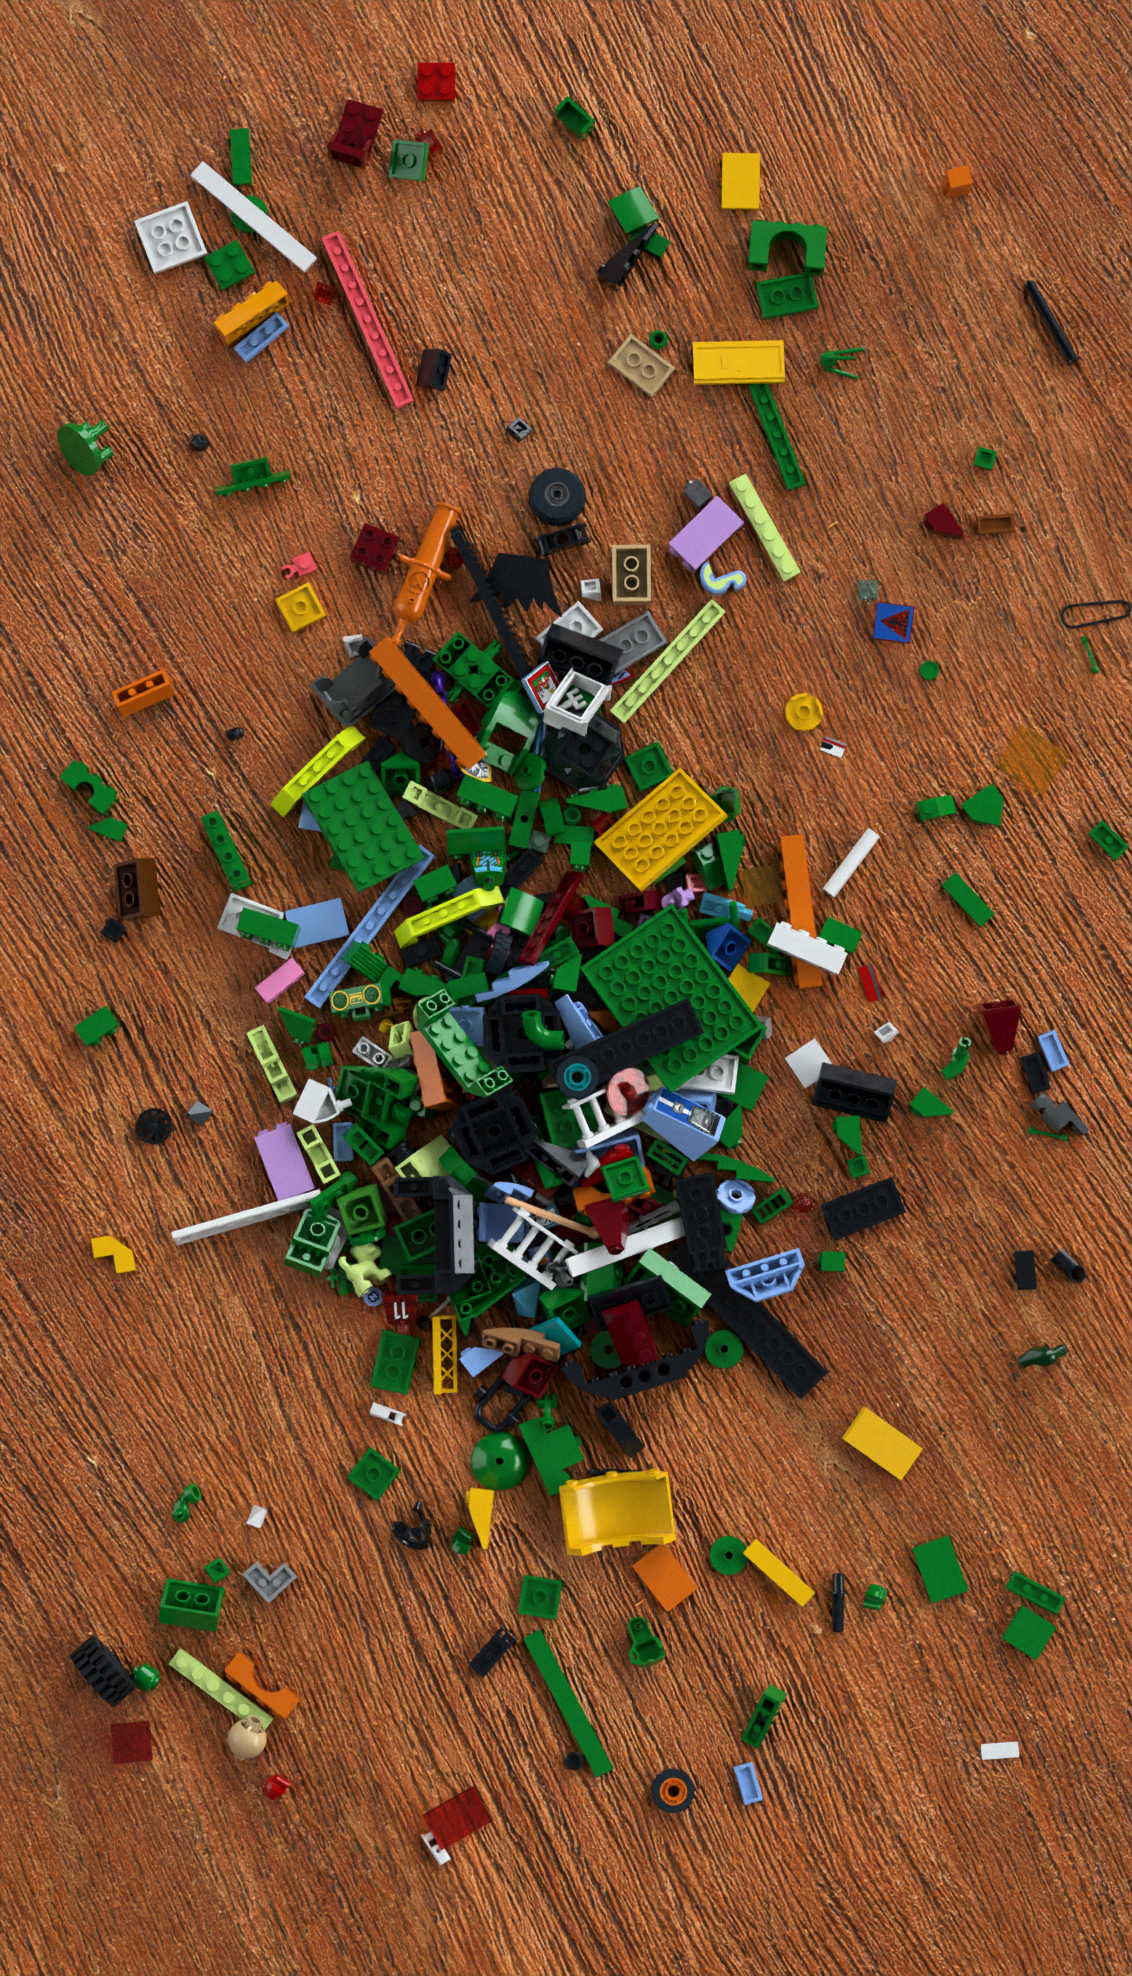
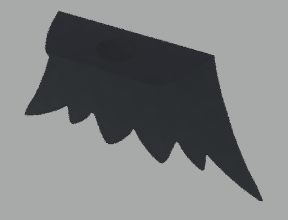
(522, 578)

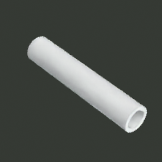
(850, 863)

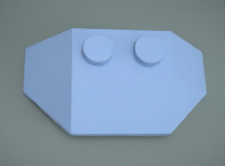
(767, 1276)

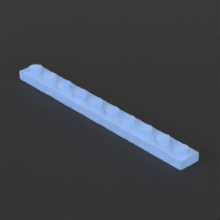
(368, 928)

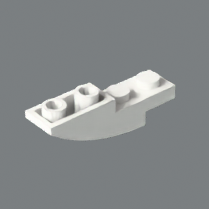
(376, 1056)

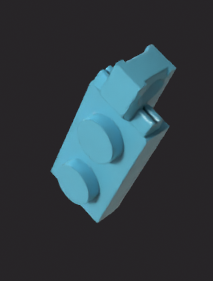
(719, 907)

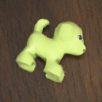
(364, 1268)

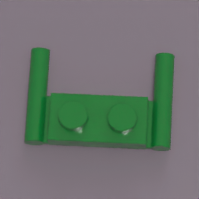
(702, 926)

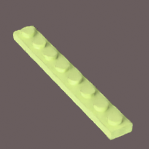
(667, 661)

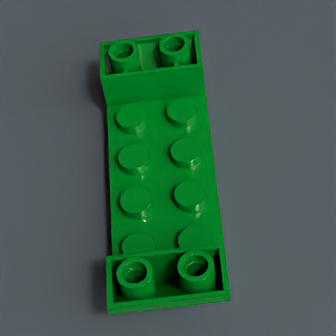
(456, 1048)

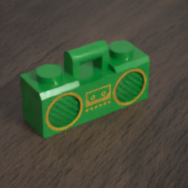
(350, 1000)

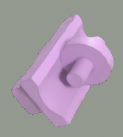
(678, 897)

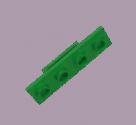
(252, 474)

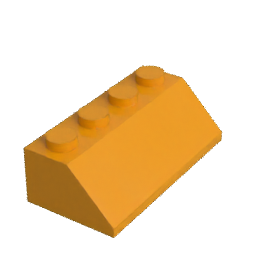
(251, 312)

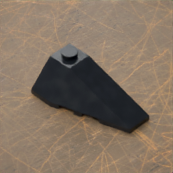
(621, 264)

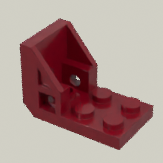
(356, 134)

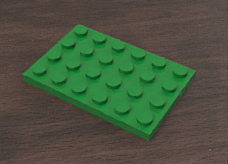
(362, 826)

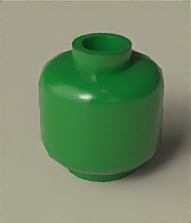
(146, 1677)

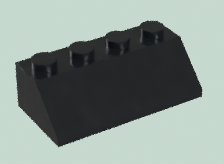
(584, 654)
(854, 1092)

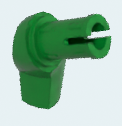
(452, 948)
(958, 1060)

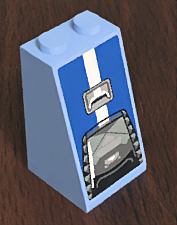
(683, 1122)

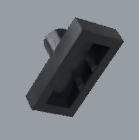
(421, 952)

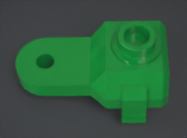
(728, 800)
(645, 1646)

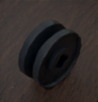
(412, 747)

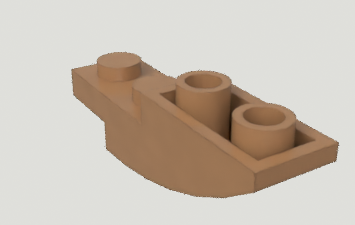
(518, 1340)

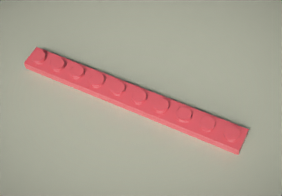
(367, 319)

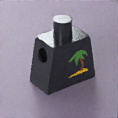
(667, 1176)

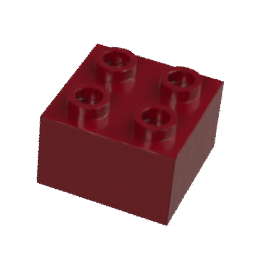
(375, 549)

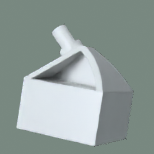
(319, 1103)

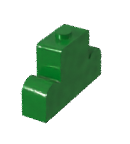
(552, 1452)

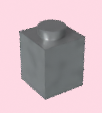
(697, 493)

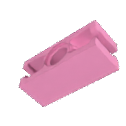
(280, 980)

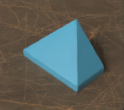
(526, 1297)

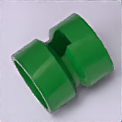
(317, 1056)

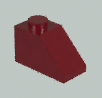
(942, 523)
(640, 902)

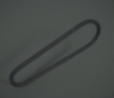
(1095, 603)

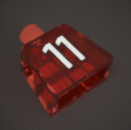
(400, 1309)

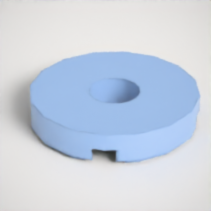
(733, 1205)

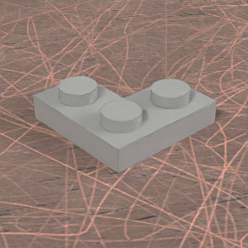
(269, 1585)

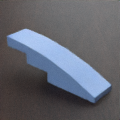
(516, 978)

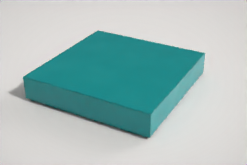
(558, 1332)

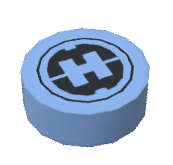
(373, 1297)

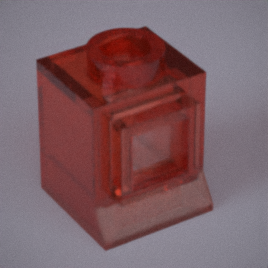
(429, 137)

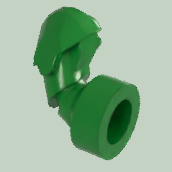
(181, 1508)

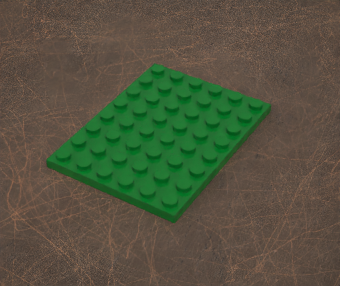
(663, 966)

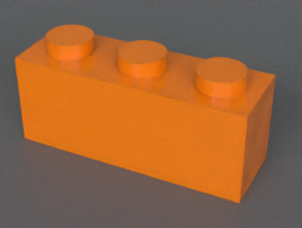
(143, 693)

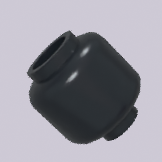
(440, 780)

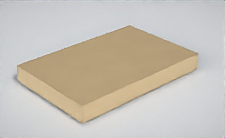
(641, 365)

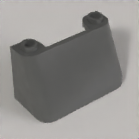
(355, 688)

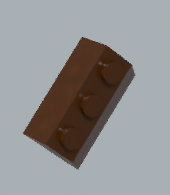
(137, 889)

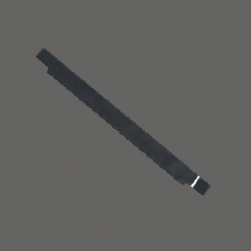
(491, 602)

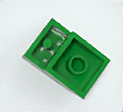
(312, 1243)

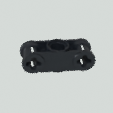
(553, 546)

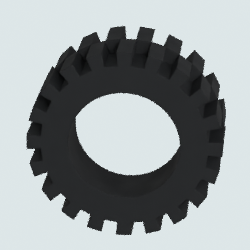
(103, 1671)

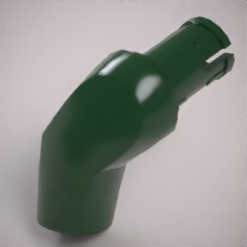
(1042, 1356)

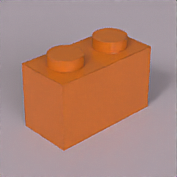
(957, 182)

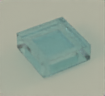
(868, 589)

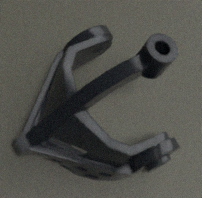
(405, 1534)

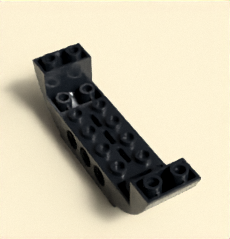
(677, 1367)

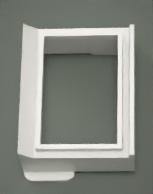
(560, 718)

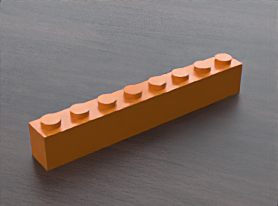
(427, 702)
(798, 903)

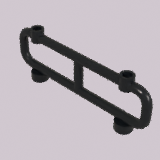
(483, 1394)

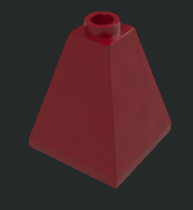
(1001, 1023)
(611, 1223)

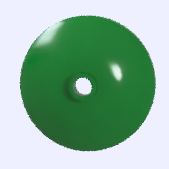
(510, 1450)

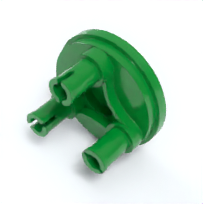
(80, 448)

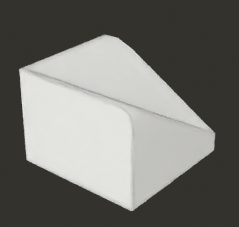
(257, 1516)

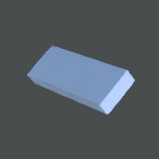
(261, 337)

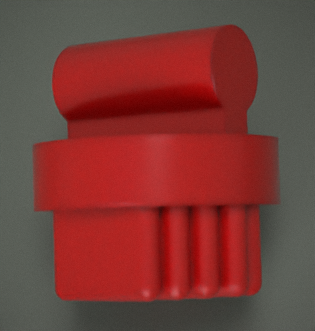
(275, 1786)

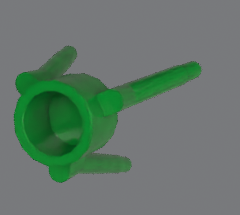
(829, 359)

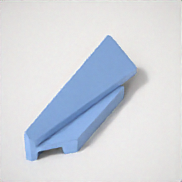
(578, 1023)

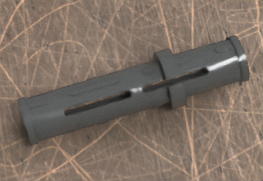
(651, 1218)

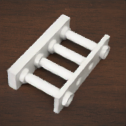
(605, 1130)
(516, 1255)

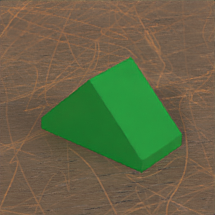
(552, 817)

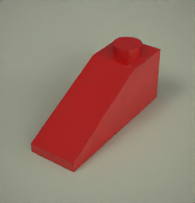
(613, 1155)

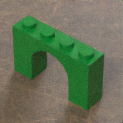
(810, 237)

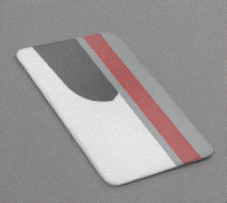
(833, 746)

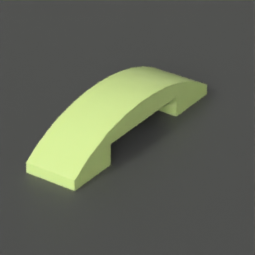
(439, 806)

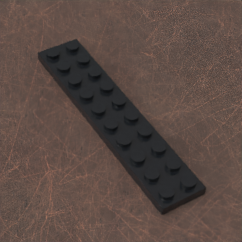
(755, 1327)

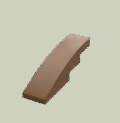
(386, 1173)

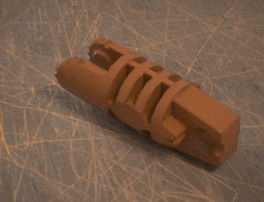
(398, 1006)

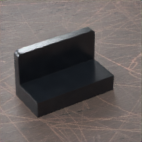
(434, 369)

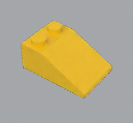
(480, 1508)

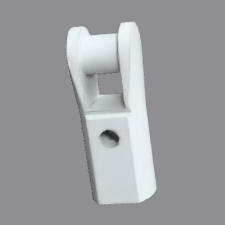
(384, 1412)
(440, 1855)

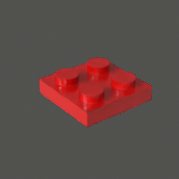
(436, 81)

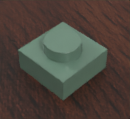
(539, 842)

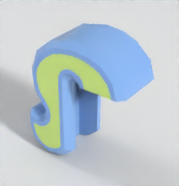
(721, 584)

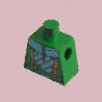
(488, 868)

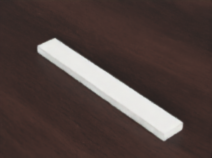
(253, 217)
(243, 1218)
(634, 1244)

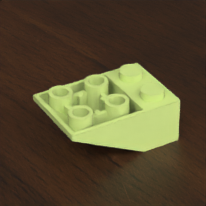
(425, 1161)

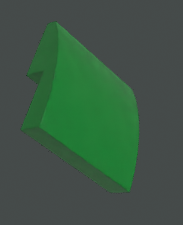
(633, 210)
(521, 912)
(1028, 1632)

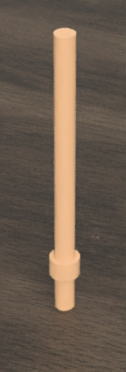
(590, 1231)

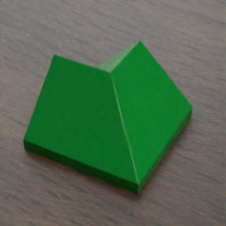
(398, 772)

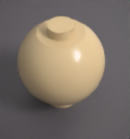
(247, 1738)

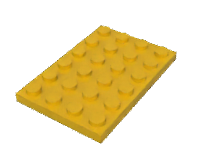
(660, 829)

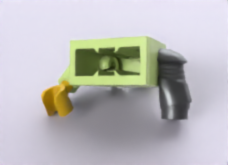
(399, 1043)

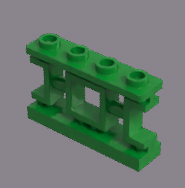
(226, 851)

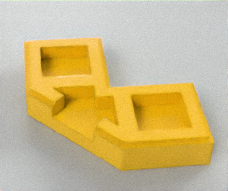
(122, 1255)

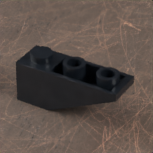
(619, 1429)

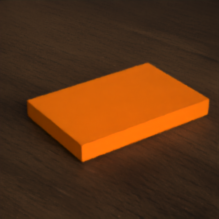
(664, 1577)

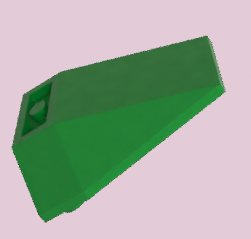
(496, 1279)

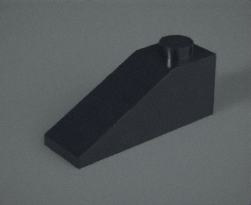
(559, 1160)

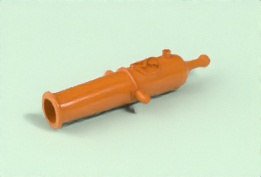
(424, 568)

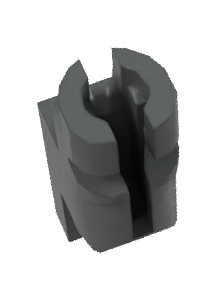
(1058, 1116)

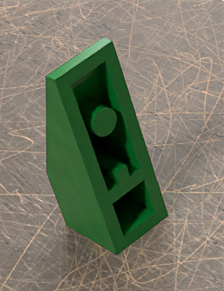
(764, 1716)

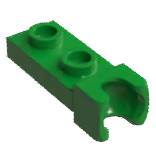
(328, 1198)

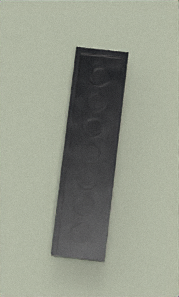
(637, 1041)

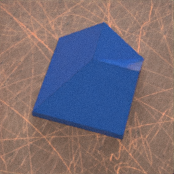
(727, 946)

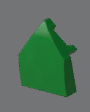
(985, 807)

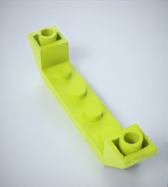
(316, 769)
(446, 913)

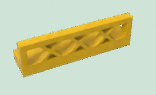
(437, 1360)

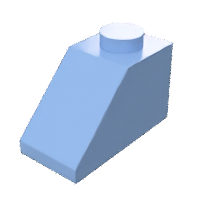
(478, 1359)

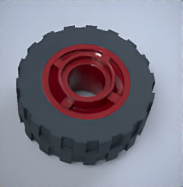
(498, 953)

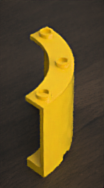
(617, 1511)

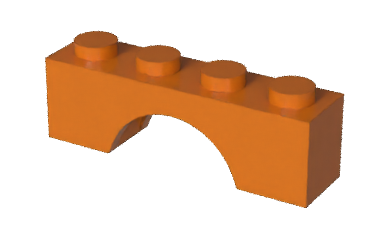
(590, 1195)
(281, 1701)

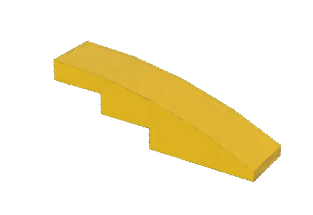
(779, 1572)

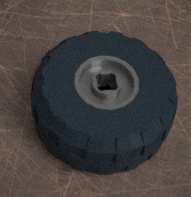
(557, 496)

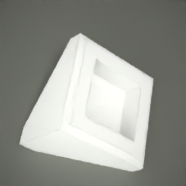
(591, 589)
(351, 644)
(593, 1164)

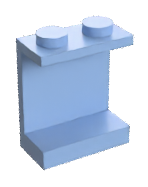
(496, 1220)

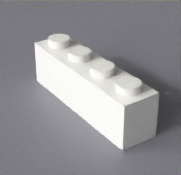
(807, 949)

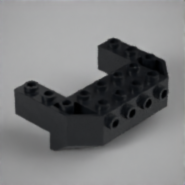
(452, 1233)

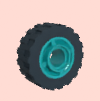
(568, 1086)

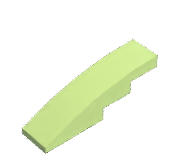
(272, 1064)

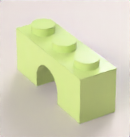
(319, 1154)

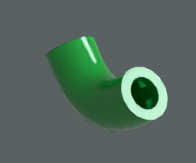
(539, 1034)

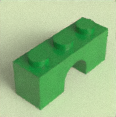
(103, 797)

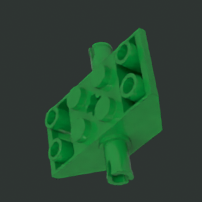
(459, 657)

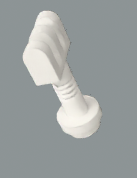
(573, 701)

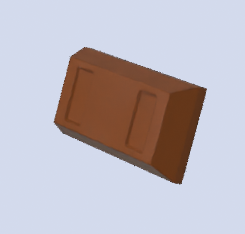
(995, 524)

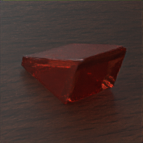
(324, 293)

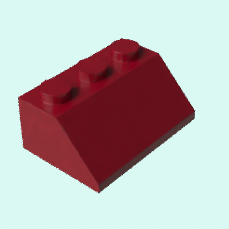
(630, 1333)

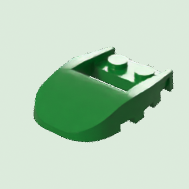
(515, 713)

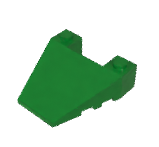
(372, 1098)

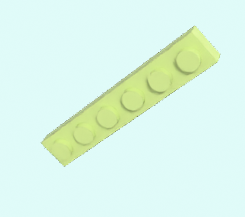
(764, 527)
(218, 1688)

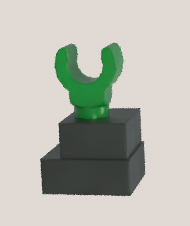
(405, 810)

